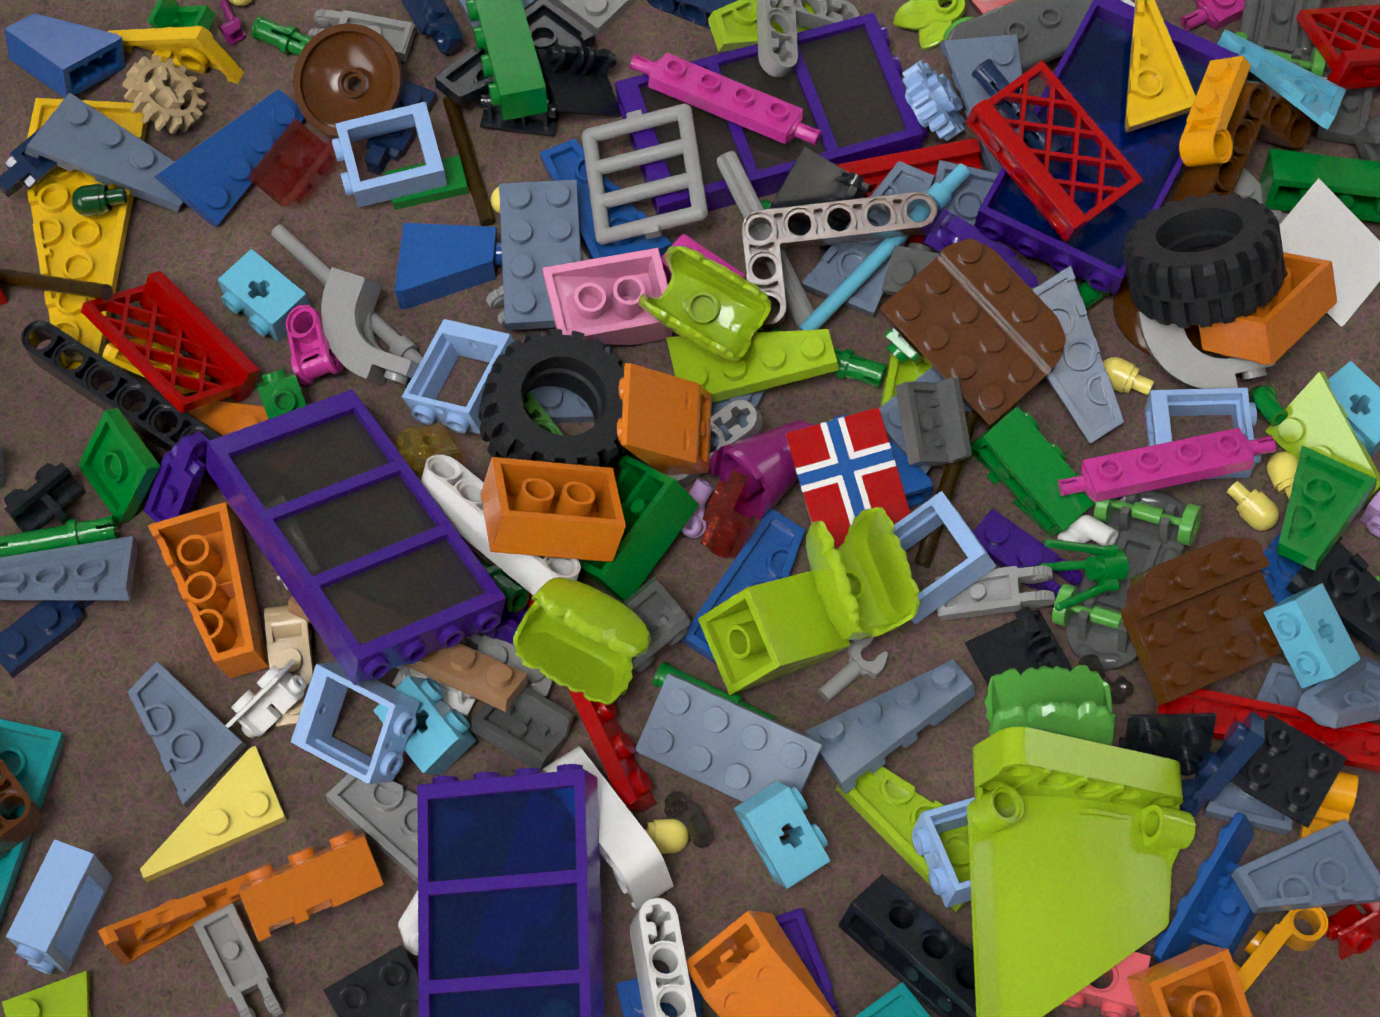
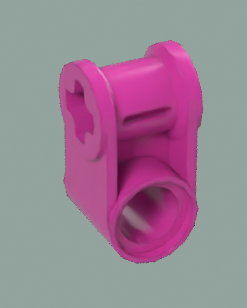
(309, 346)

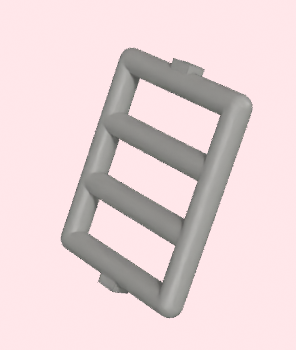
(692, 179)

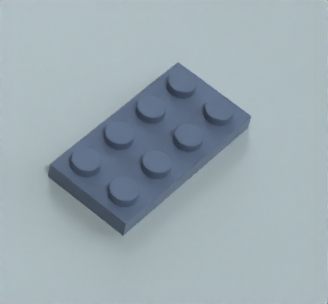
(536, 233)
(724, 742)

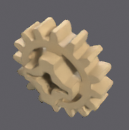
(163, 94)

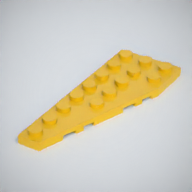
(78, 244)

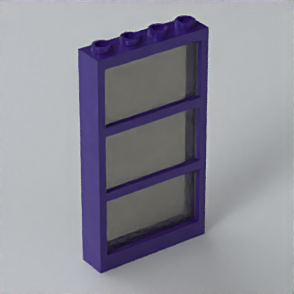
(840, 81)
(354, 536)

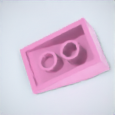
(603, 297)

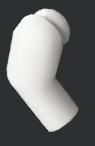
(1087, 529)
(409, 926)

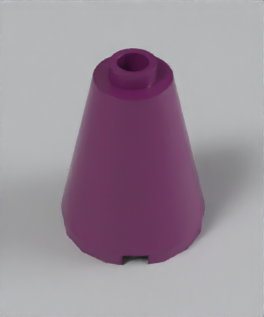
(765, 461)

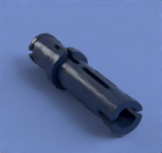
(992, 80)

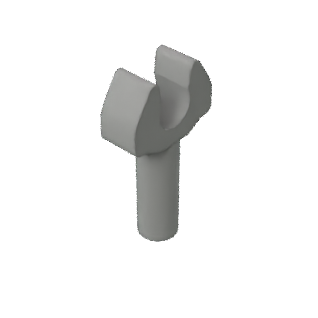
(856, 667)

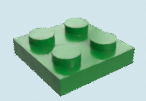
(118, 465)

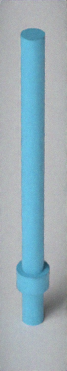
(941, 194)

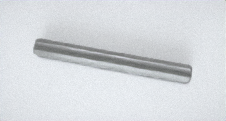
(747, 203)

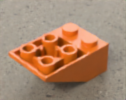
(665, 420)
(756, 972)

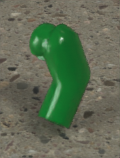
(1267, 404)

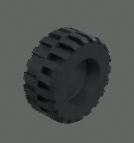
(1204, 260)
(562, 363)

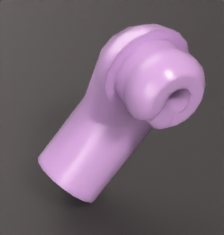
(700, 492)

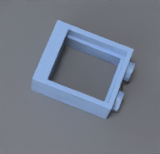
(396, 184)
(449, 343)
(1200, 402)
(924, 521)
(321, 713)
(928, 843)
(59, 908)

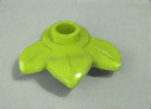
(929, 19)

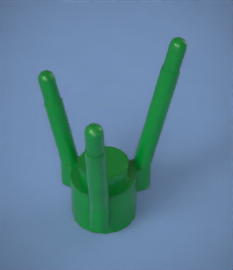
(1105, 566)

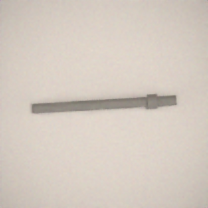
(399, 345)

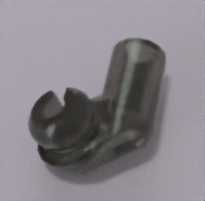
(1119, 689)

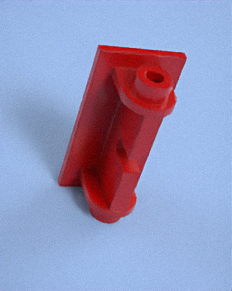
(1353, 930)

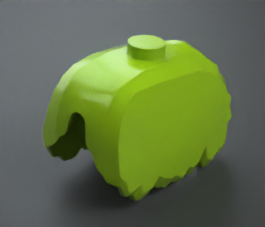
(708, 304)
(864, 580)
(581, 639)

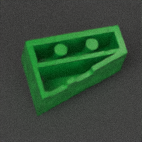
(1030, 469)
(654, 514)

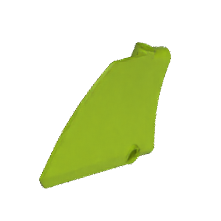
(1066, 863)

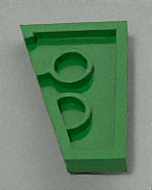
(1321, 507)

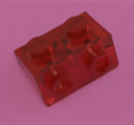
(291, 163)
(726, 528)

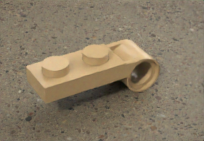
(287, 640)

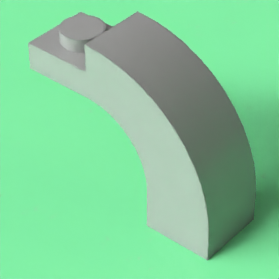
(347, 325)
(1185, 363)

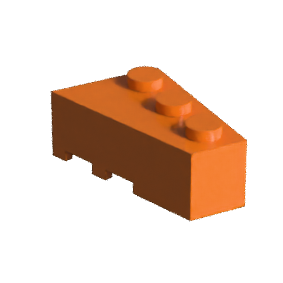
(309, 883)

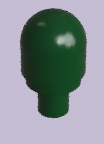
(96, 199)

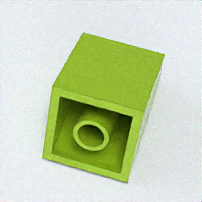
(770, 632)

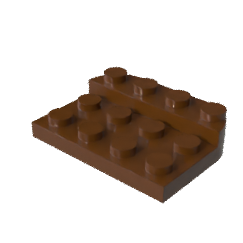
(979, 325)
(1201, 616)

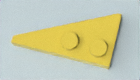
(231, 812)

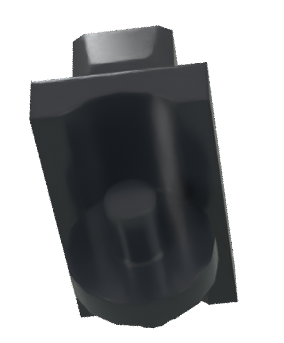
(45, 499)

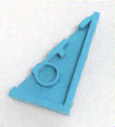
(1302, 88)

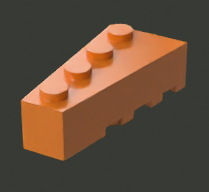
(216, 584)

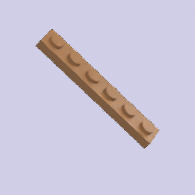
(464, 671)

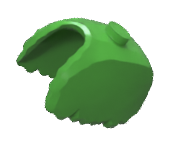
(1052, 701)

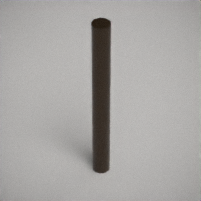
(469, 162)
(56, 284)
(947, 486)

